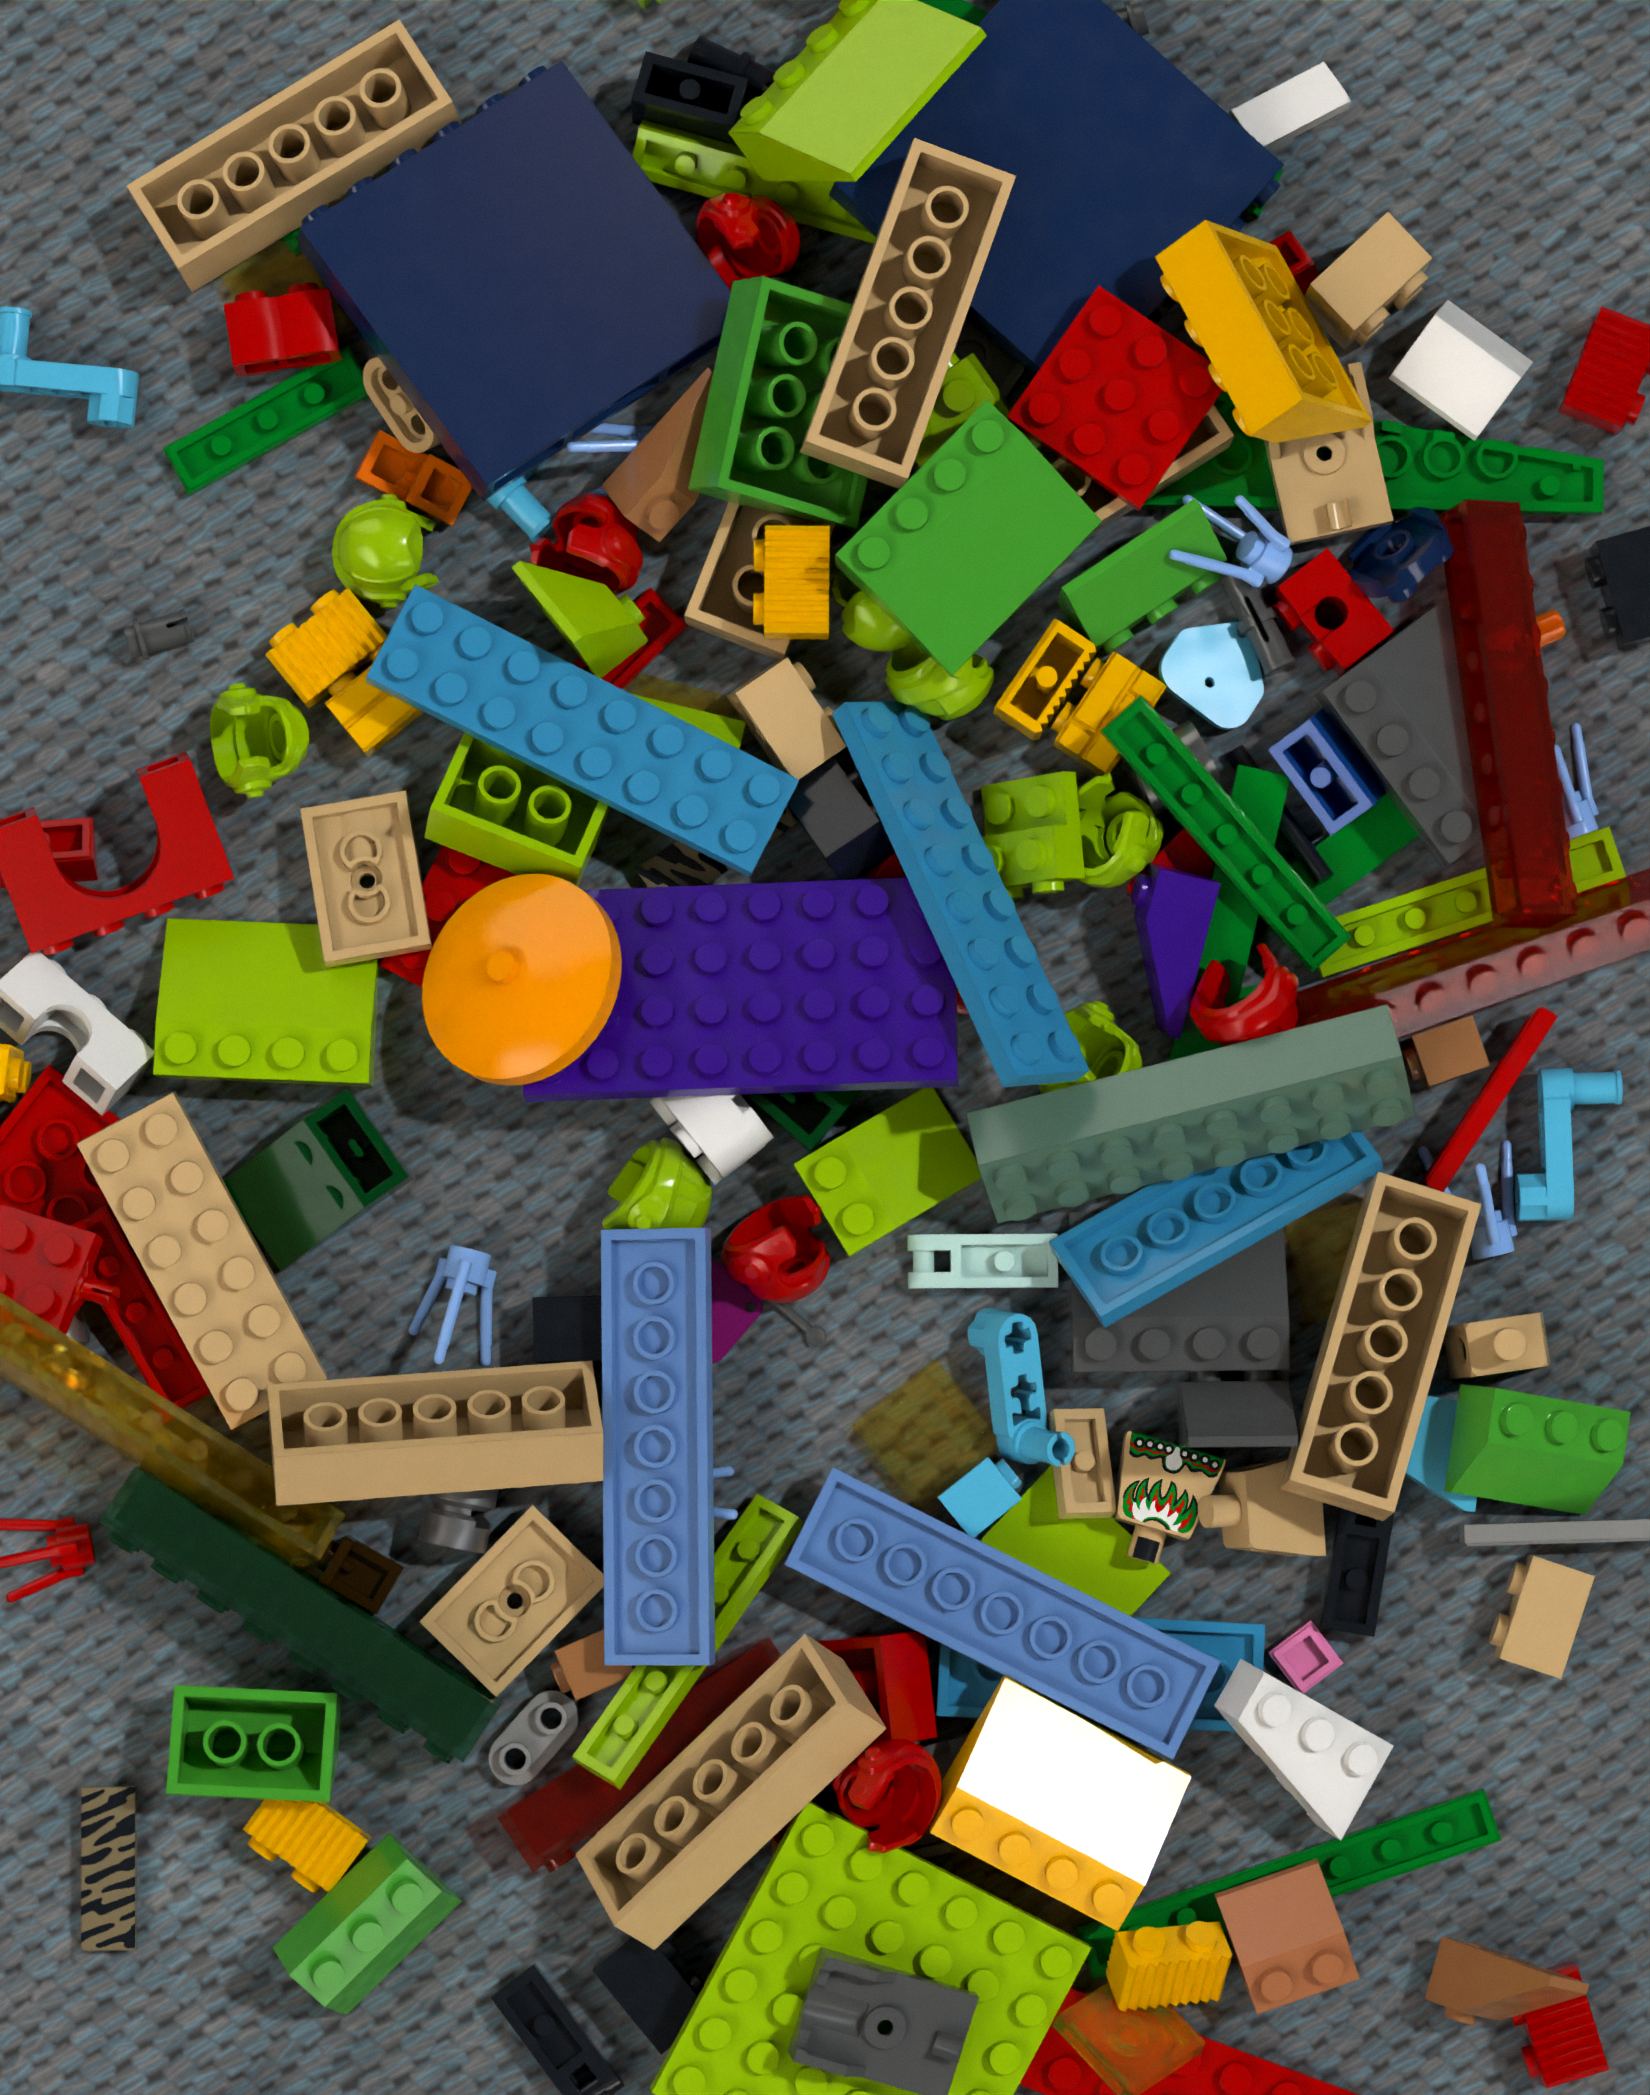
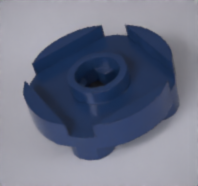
(1399, 555)

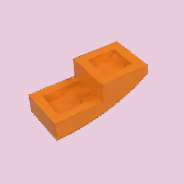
(415, 478)

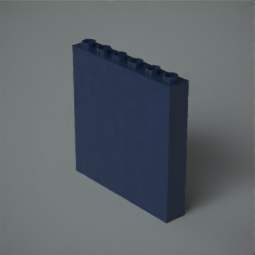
(1106, 161)
(519, 278)

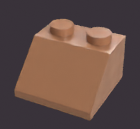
(1286, 1936)

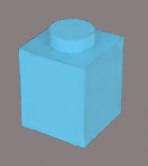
(981, 1495)

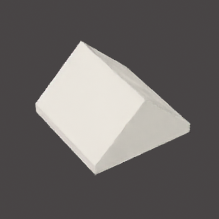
(1460, 370)

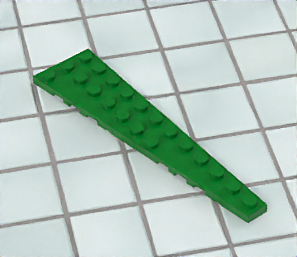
(1418, 471)

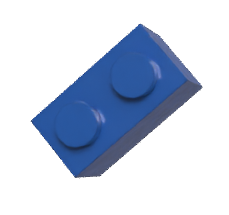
(1327, 771)

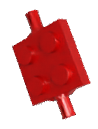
(50, 1267)

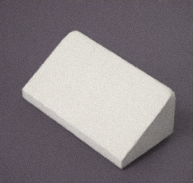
(1293, 107)

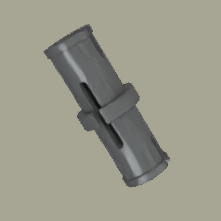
(1272, 654)

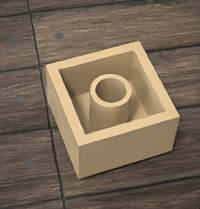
(1366, 280)

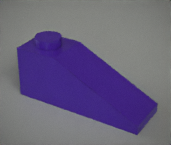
(1172, 929)

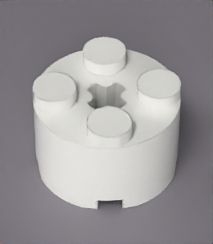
(717, 1127)

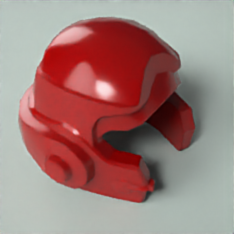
(747, 236)
(592, 543)
(1262, 1013)
(777, 1251)
(893, 1789)

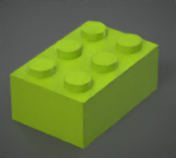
(514, 815)

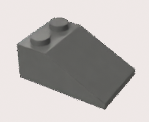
(1235, 1412)

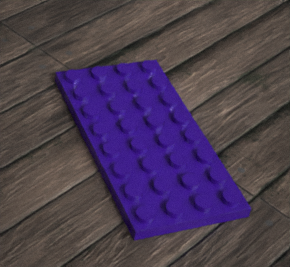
(769, 994)

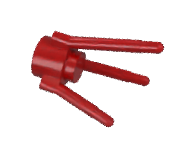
(68, 1548)

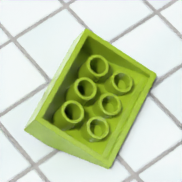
(852, 89)
(262, 1006)

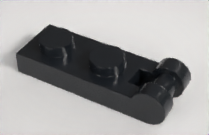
(1356, 1575)
(554, 2034)

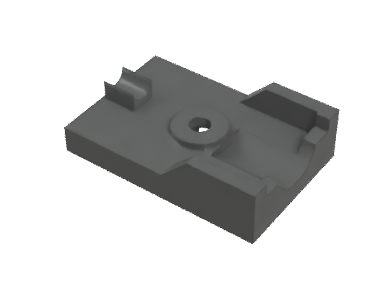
(849, 2001)

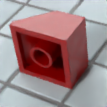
(894, 1678)

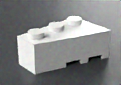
(1306, 1745)

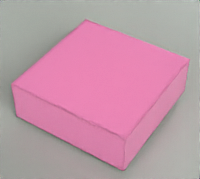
(1305, 1657)

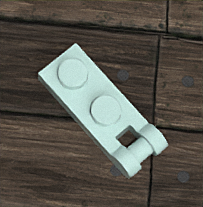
(984, 1261)

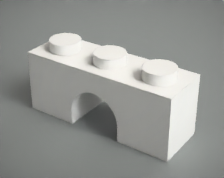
(44, 998)

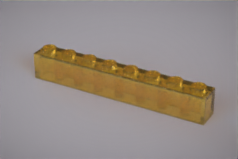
(158, 1435)

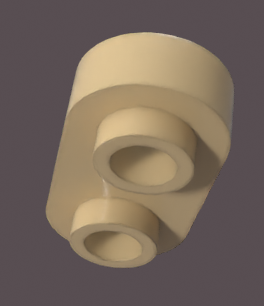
(397, 409)

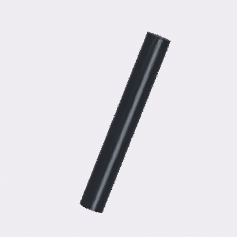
(1290, 829)

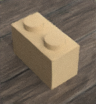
(788, 718)
(1541, 1615)

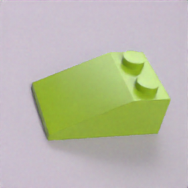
(888, 1170)

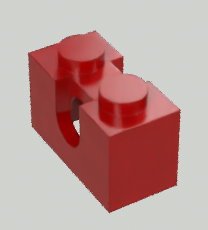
(1325, 582)

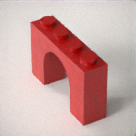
(184, 863)

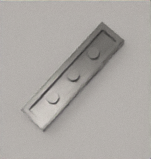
(1554, 1532)

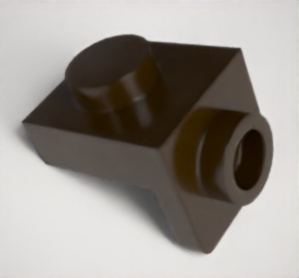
(359, 1572)

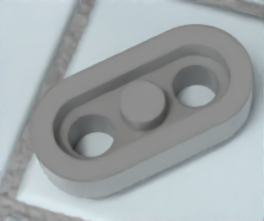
(533, 1737)

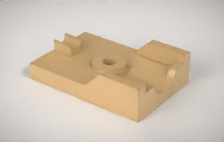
(1332, 495)
(360, 840)
(475, 1614)

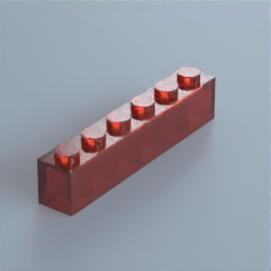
(582, 1804)

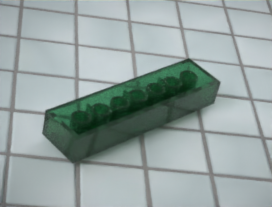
(313, 1621)

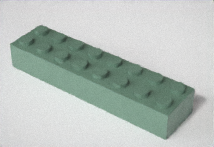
(1191, 1114)

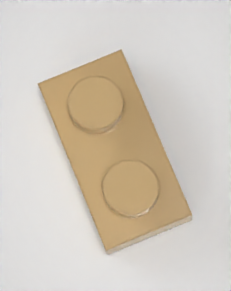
(1086, 1482)

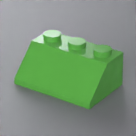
(1141, 579)
(1534, 1449)
(253, 1743)
(365, 1926)

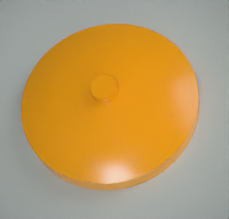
(521, 979)

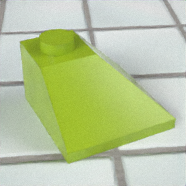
(586, 615)

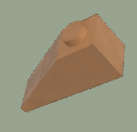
(656, 475)
(1492, 1984)

